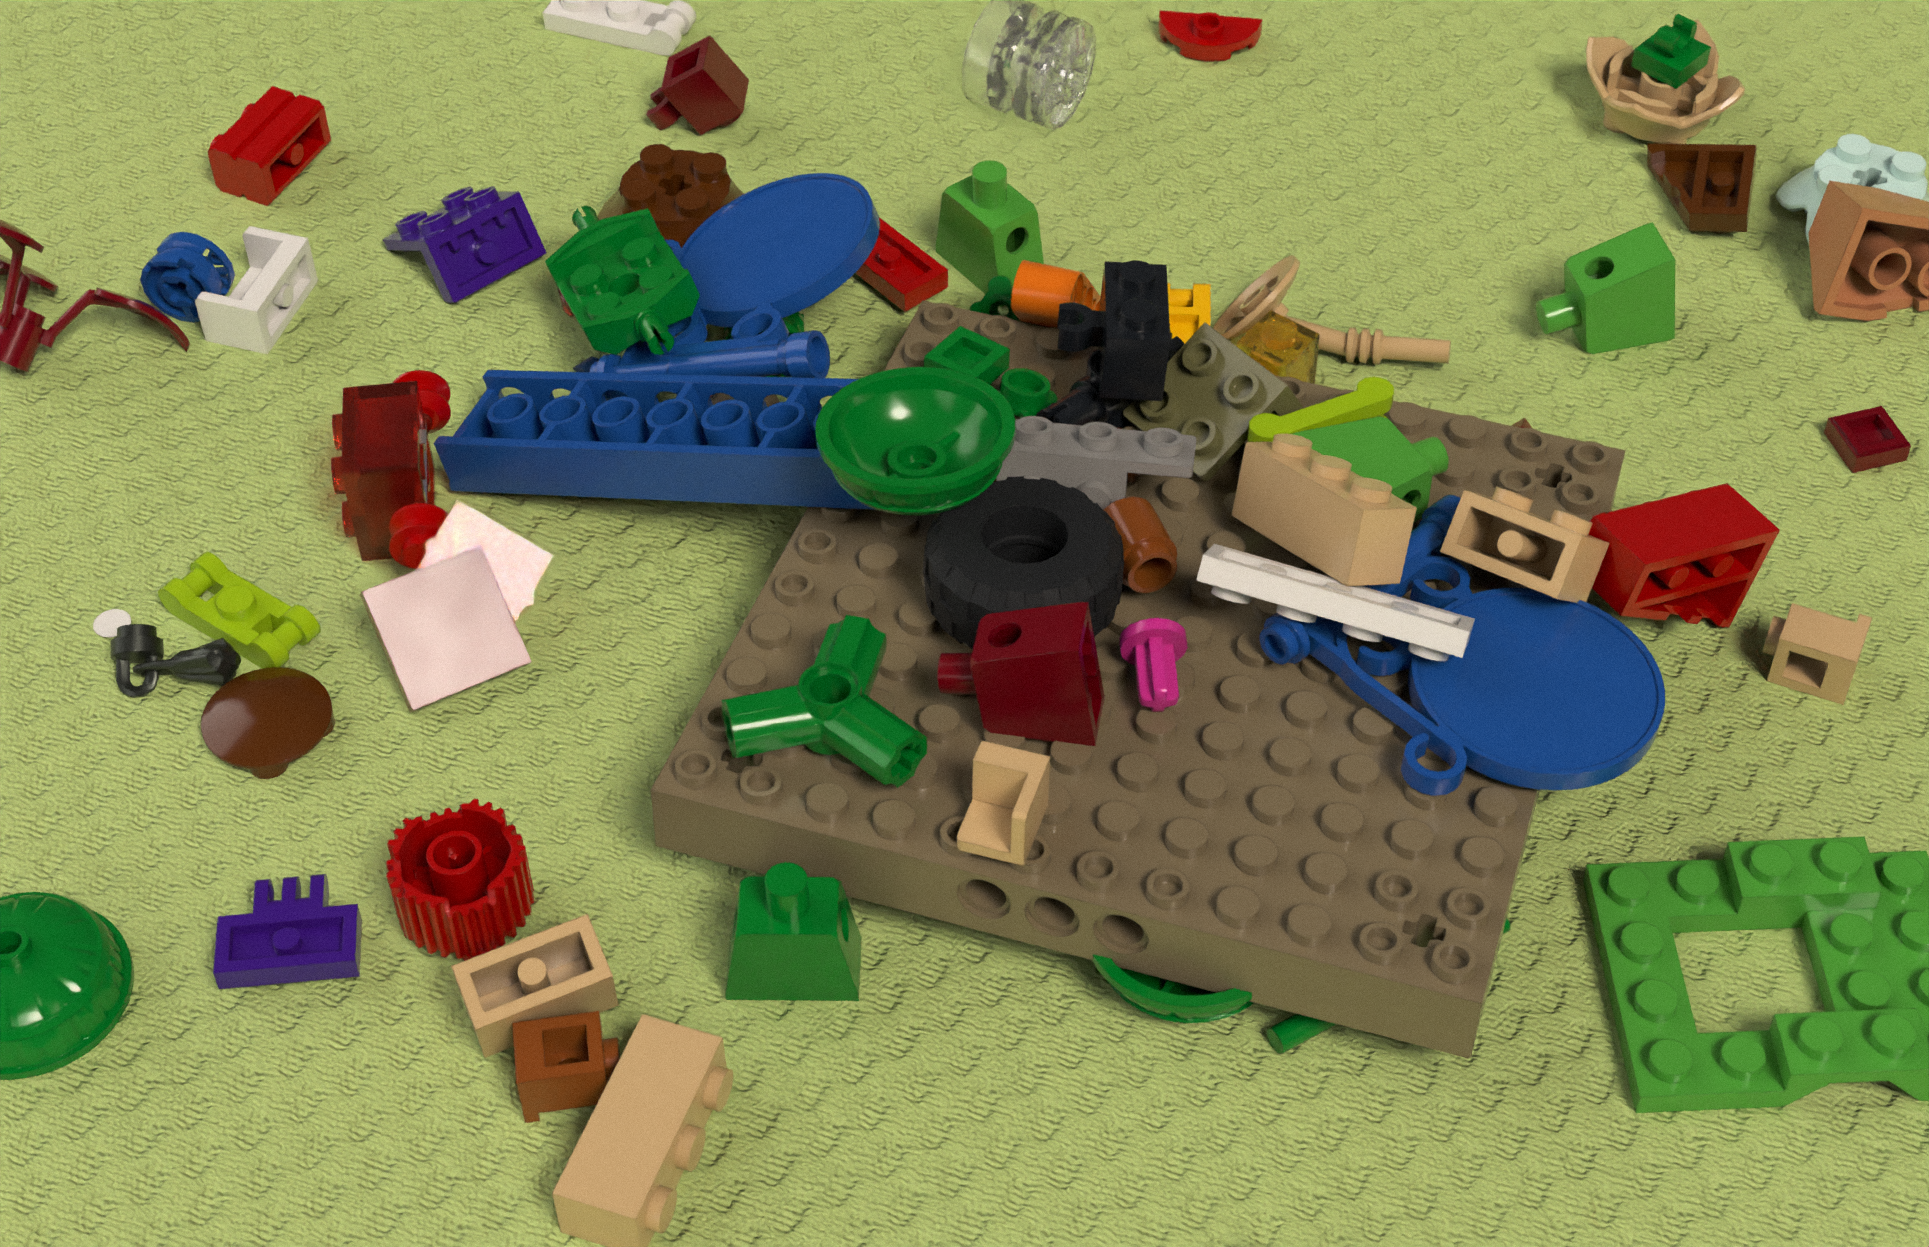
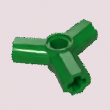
(831, 710)

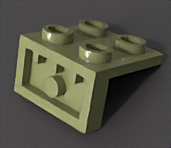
(1213, 395)

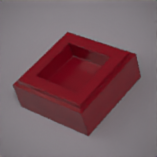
(1867, 439)

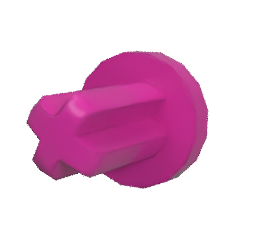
(1154, 649)

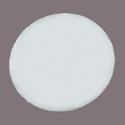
(108, 622)

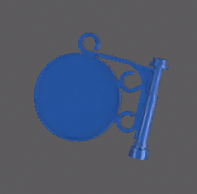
(754, 267)
(1538, 699)

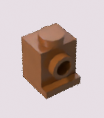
(562, 1062)

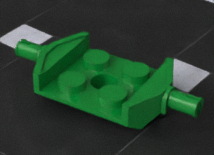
(616, 259)

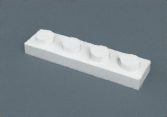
(1362, 610)

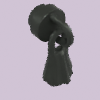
(139, 643)

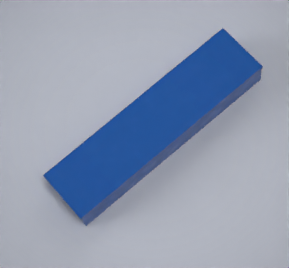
(646, 446)

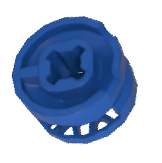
(181, 273)

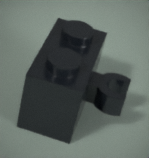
(1127, 329)

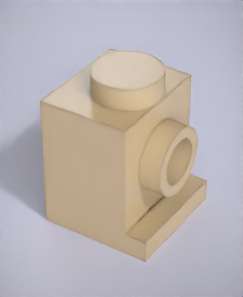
(1815, 652)

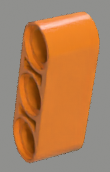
(1041, 289)

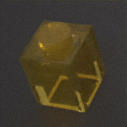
(1283, 347)

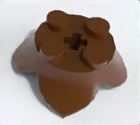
(676, 187)

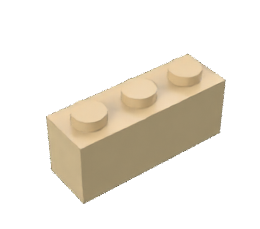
(1324, 511)
(643, 1135)

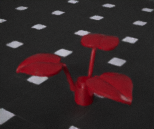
(22, 329)

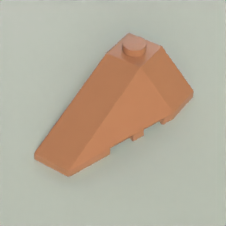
(1869, 252)

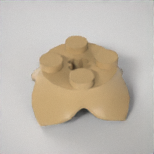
(1649, 107)

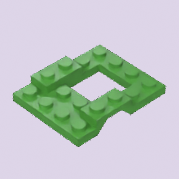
(1865, 943)

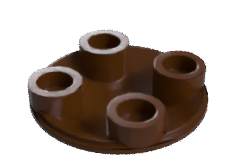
(267, 719)

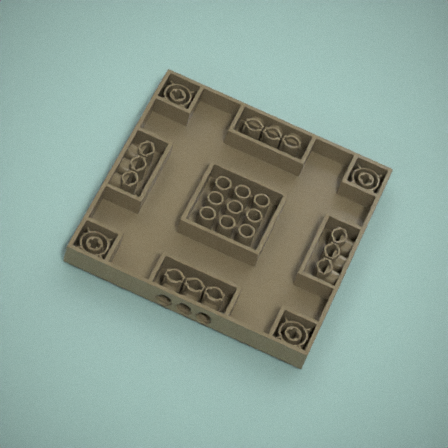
(1200, 844)

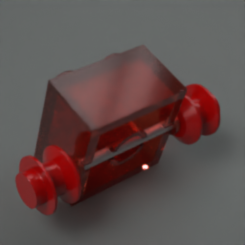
(390, 464)

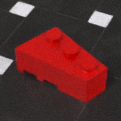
(1682, 555)

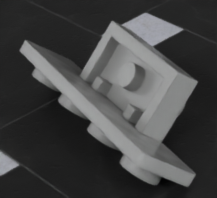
(1096, 455)

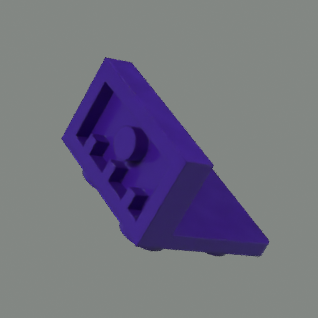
(470, 239)

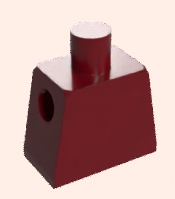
(1032, 674)

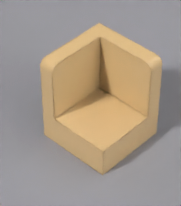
(1006, 803)

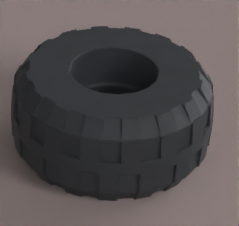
(1021, 550)

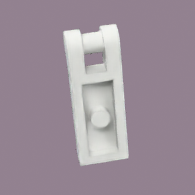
(623, 22)

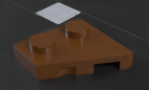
(1706, 183)

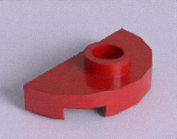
(1208, 34)

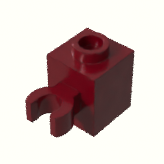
(700, 86)

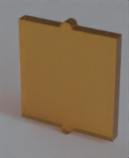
(513, 559)

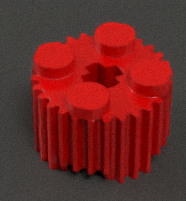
(460, 880)

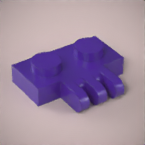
(288, 938)

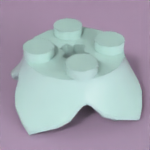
(1858, 163)

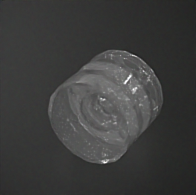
(1029, 62)

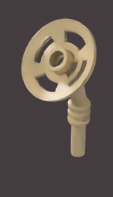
(1271, 288)

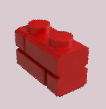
(269, 145)

